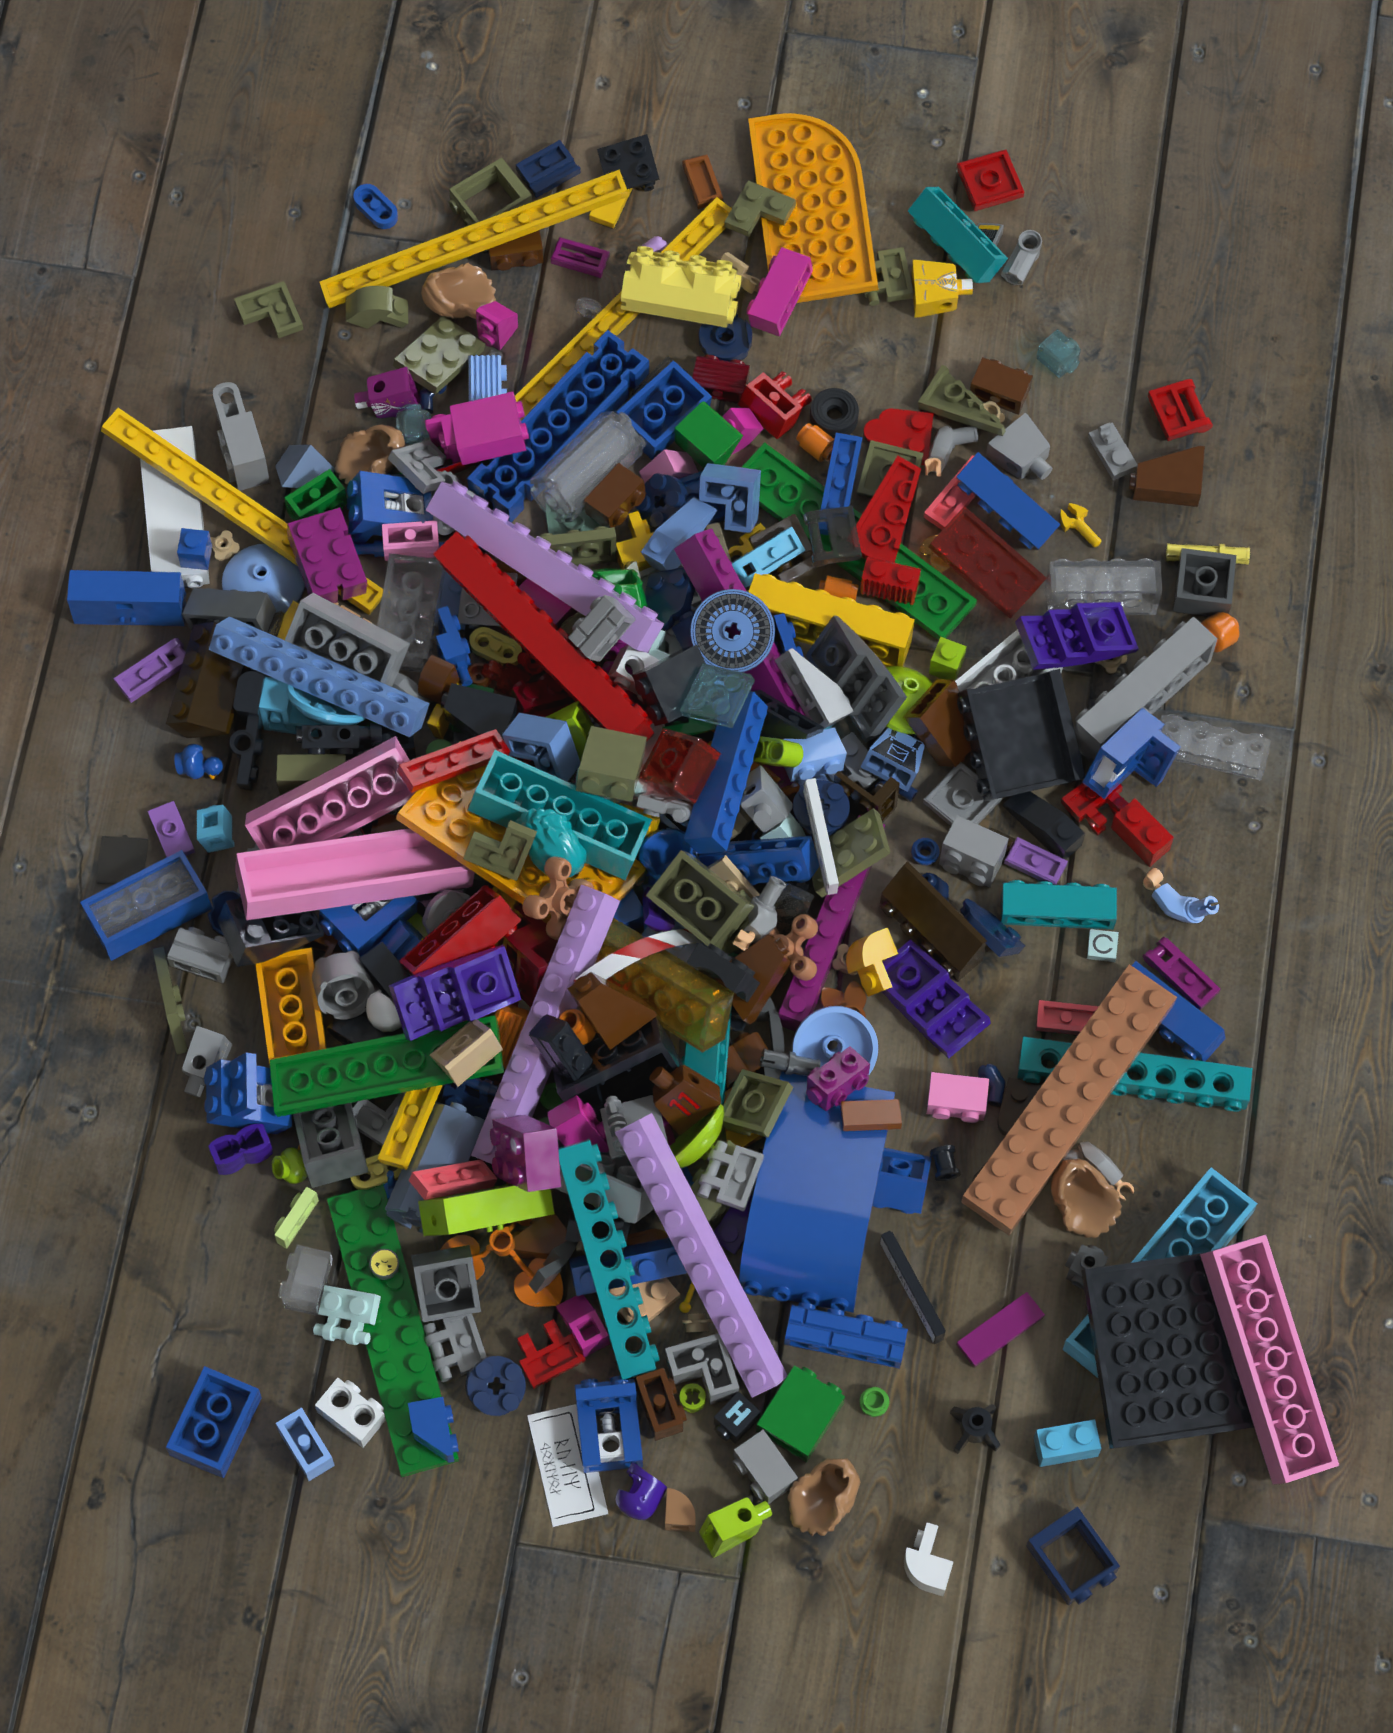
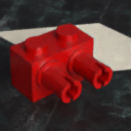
(772, 405)

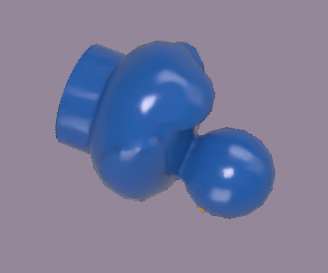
(193, 764)

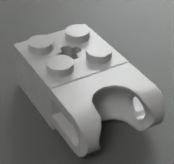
(239, 440)

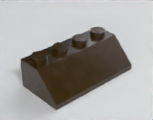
(204, 688)
(932, 922)

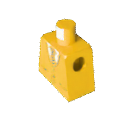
(936, 287)

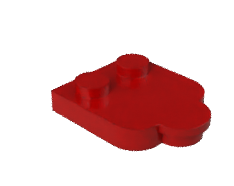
(902, 429)

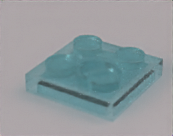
(717, 695)

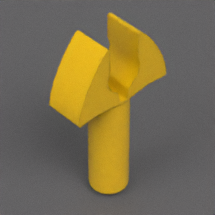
(1079, 524)

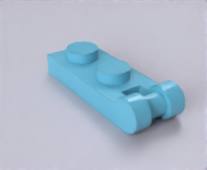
(769, 555)

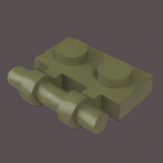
(895, 277)

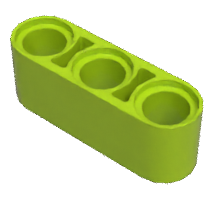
(778, 752)

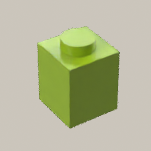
(947, 659)

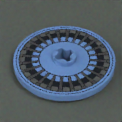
(752, 620)

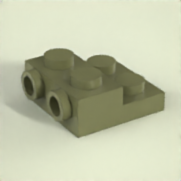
(755, 1103)

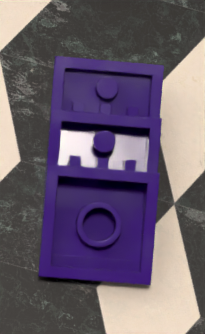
(1076, 635)
(455, 992)
(932, 1000)

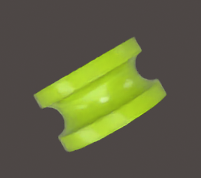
(701, 1397)

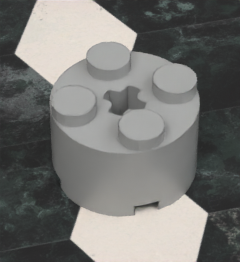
(342, 985)

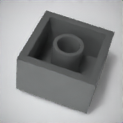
(1204, 582)
(446, 1283)

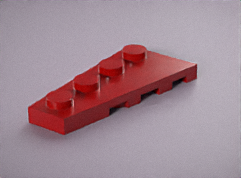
(887, 512)

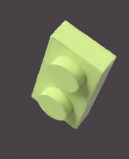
(301, 1208)

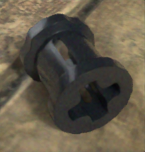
(945, 1163)

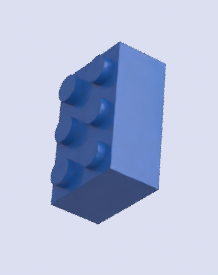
(663, 406)
(214, 1422)

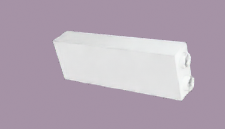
(170, 509)

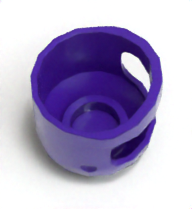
(643, 1496)

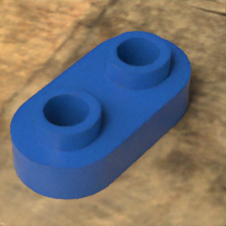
(377, 207)

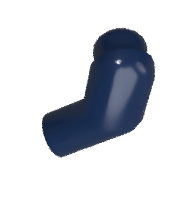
(996, 1083)

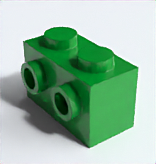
(316, 497)

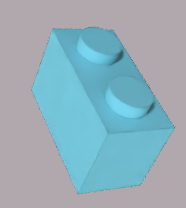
(1067, 1443)

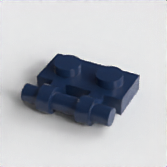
(476, 1102)

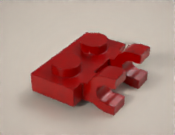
(1084, 802)
(552, 1360)

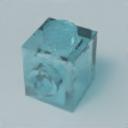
(1059, 354)

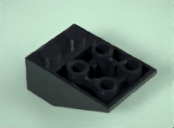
(267, 937)

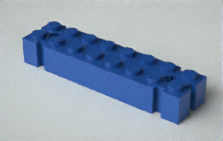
(589, 388)

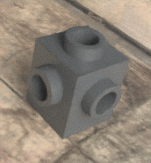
(1089, 1255)

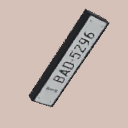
(912, 1287)

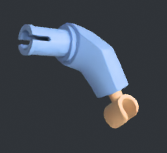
(1176, 906)

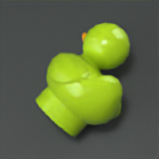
(289, 1166)

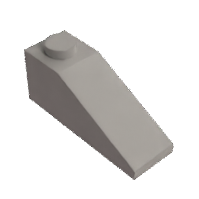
(816, 693)

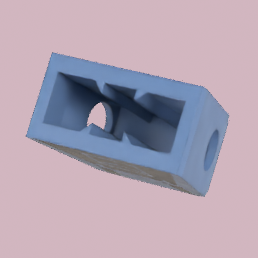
(895, 756)

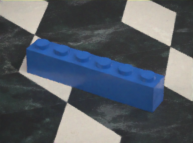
(719, 801)

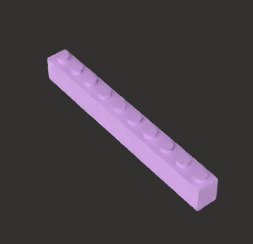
(536, 559)
(573, 955)
(701, 1255)

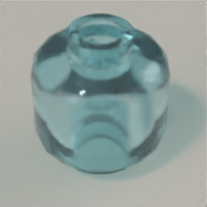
(412, 423)

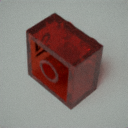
(679, 765)

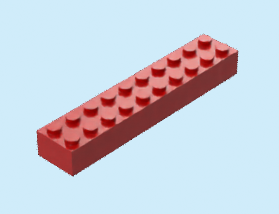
(539, 637)

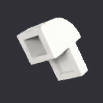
(925, 1570)

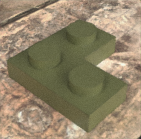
(758, 202)
(273, 303)
(505, 856)

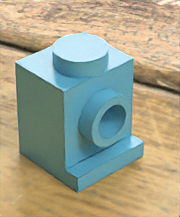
(214, 828)

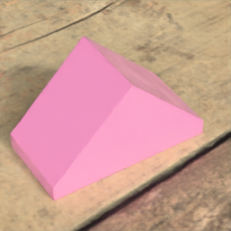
(669, 463)

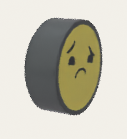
(384, 1264)

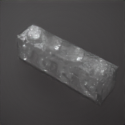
(1218, 747)

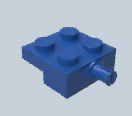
(451, 645)

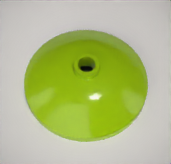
(914, 686)
(698, 1139)

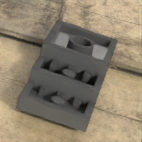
(859, 673)

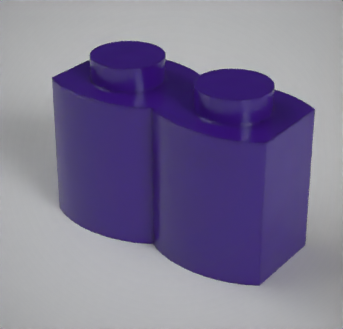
(235, 1151)

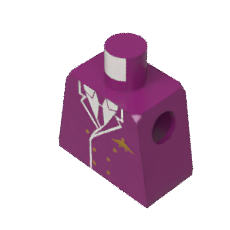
(388, 393)

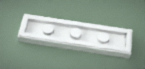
(820, 836)

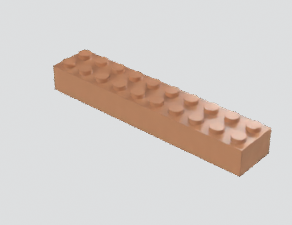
(1068, 1100)

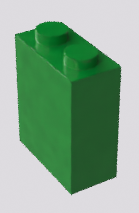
(801, 1412)

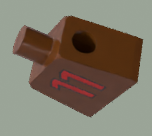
(683, 1096)

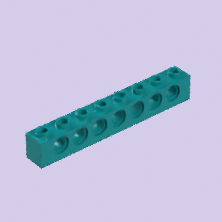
(1149, 1066)
(628, 1362)

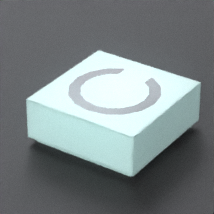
(1102, 945)

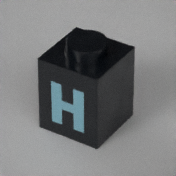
(736, 1418)

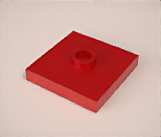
(990, 180)

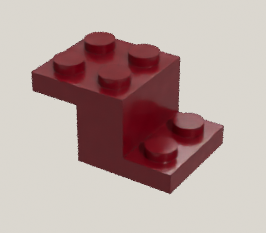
(529, 953)

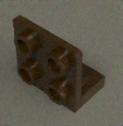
(795, 566)
(883, 798)

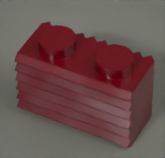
(721, 378)

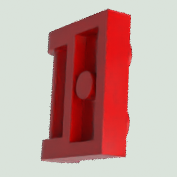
(1172, 413)

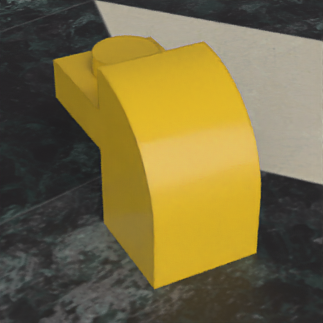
(631, 549)
(866, 958)

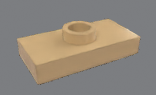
(732, 876)

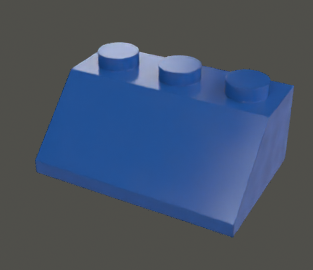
(902, 1181)

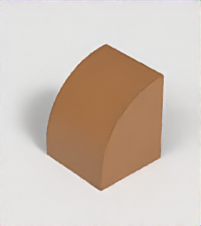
(679, 1512)

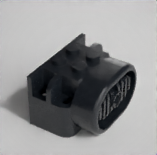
(623, 1069)

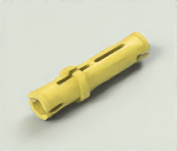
(1243, 553)

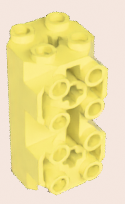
(679, 288)

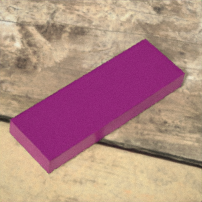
(1000, 1329)

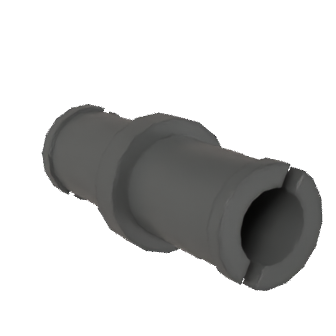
(788, 1062)

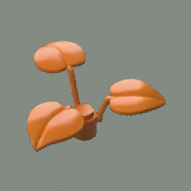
(503, 1245)

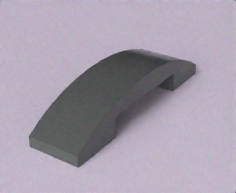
(770, 1014)

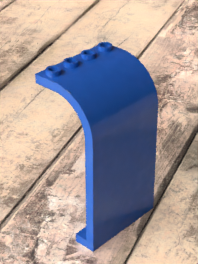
(812, 1203)

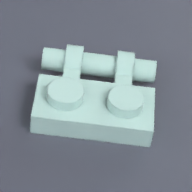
(347, 1305)

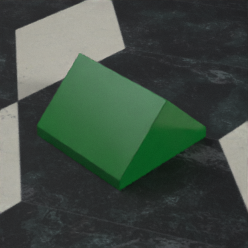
(707, 436)

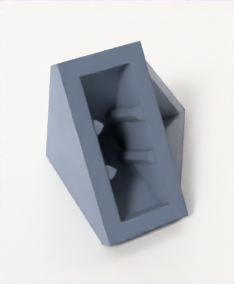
(301, 465)

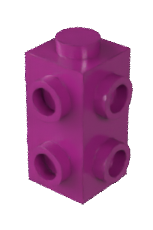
(837, 1078)

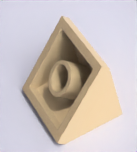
(466, 1051)

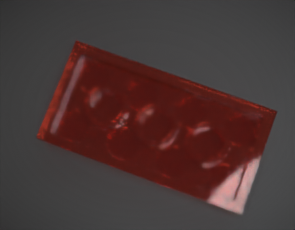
(987, 562)

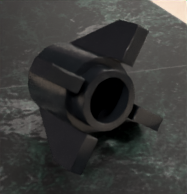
(974, 1433)

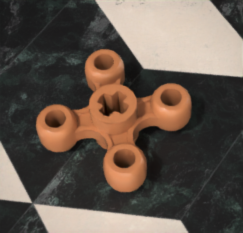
(555, 896)
(803, 928)

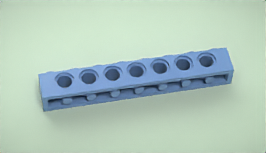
(319, 676)

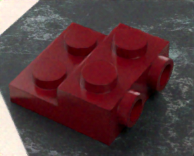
(540, 697)

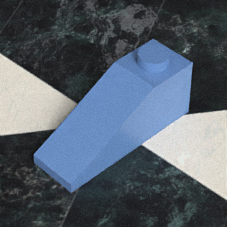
(678, 528)

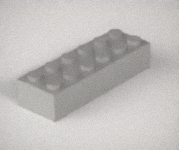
(1147, 686)

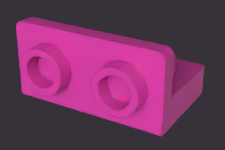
(442, 434)

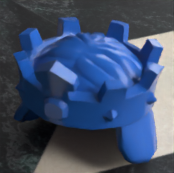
(660, 850)

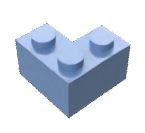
(737, 489)
(544, 742)

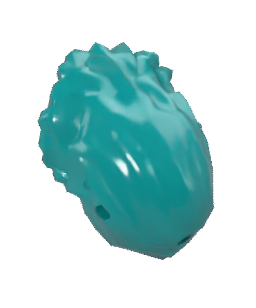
(553, 839)

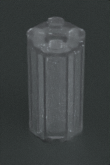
(585, 463)

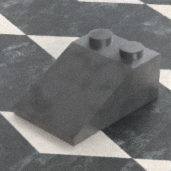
(330, 1144)

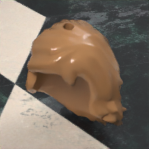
(458, 291)
(368, 451)
(1084, 1198)
(823, 1496)

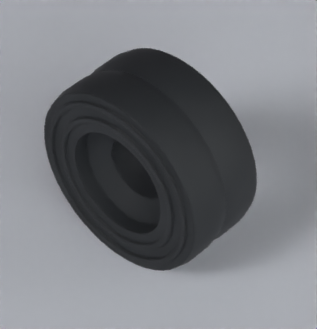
(834, 399)

